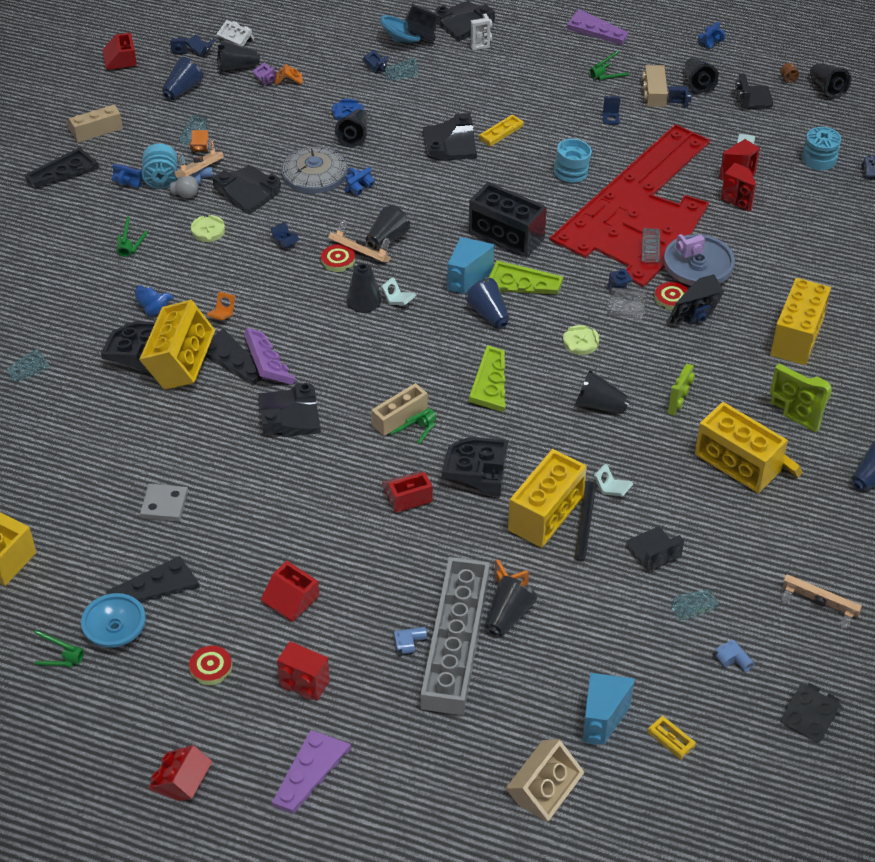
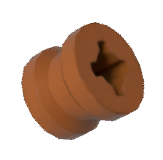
(789, 72)

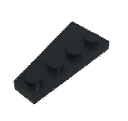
(63, 167)

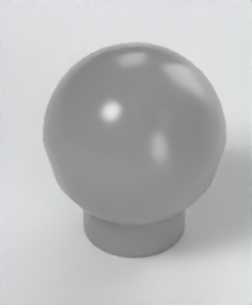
(185, 187)

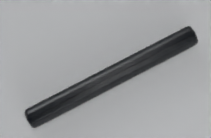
(585, 521)

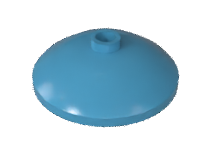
(397, 29)
(113, 612)

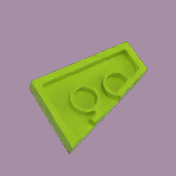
(681, 389)

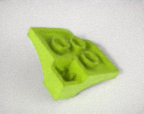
(800, 396)

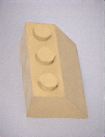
(95, 123)
(545, 779)

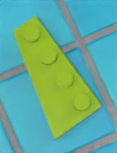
(525, 280)
(490, 380)

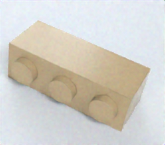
(655, 86)
(397, 409)

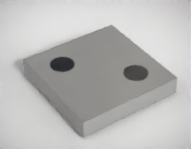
(164, 502)

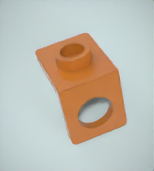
(289, 72)
(199, 141)
(222, 312)
(500, 572)

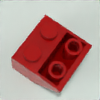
(119, 52)
(742, 153)
(739, 187)
(409, 491)
(290, 591)
(180, 773)

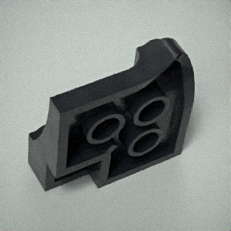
(457, 19)
(451, 139)
(247, 187)
(128, 343)
(290, 411)
(477, 463)

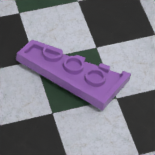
(592, 26)
(267, 359)
(308, 770)

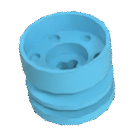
(821, 148)
(572, 160)
(159, 166)

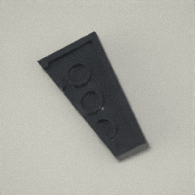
(231, 356)
(161, 580)

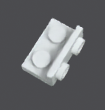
(234, 33)
(481, 33)

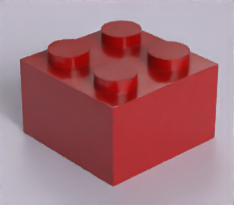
(303, 671)

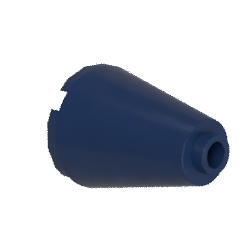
(182, 78)
(488, 302)
(865, 474)

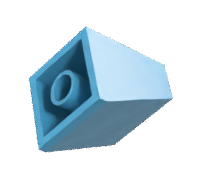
(469, 264)
(606, 706)

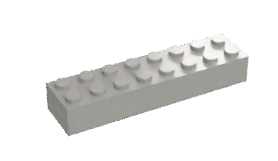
(455, 636)

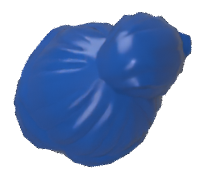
(151, 300)

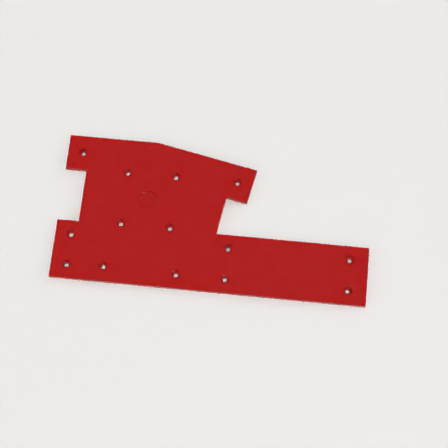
(628, 204)

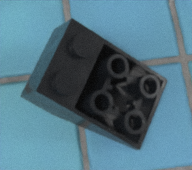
(702, 293)

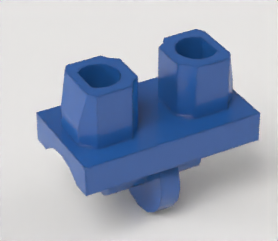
(712, 35)
(126, 175)
(356, 178)

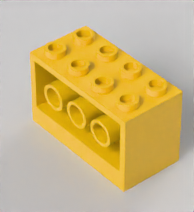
(800, 321)
(177, 344)
(740, 447)
(546, 498)
(15, 547)

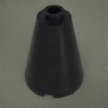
(235, 57)
(701, 75)
(831, 79)
(352, 128)
(389, 224)
(363, 290)
(601, 395)
(509, 605)

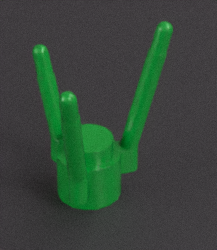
(599, 69)
(125, 247)
(424, 418)
(71, 653)

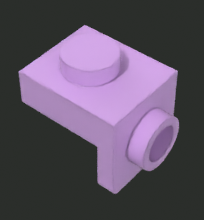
(690, 246)

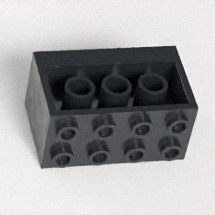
(507, 219)

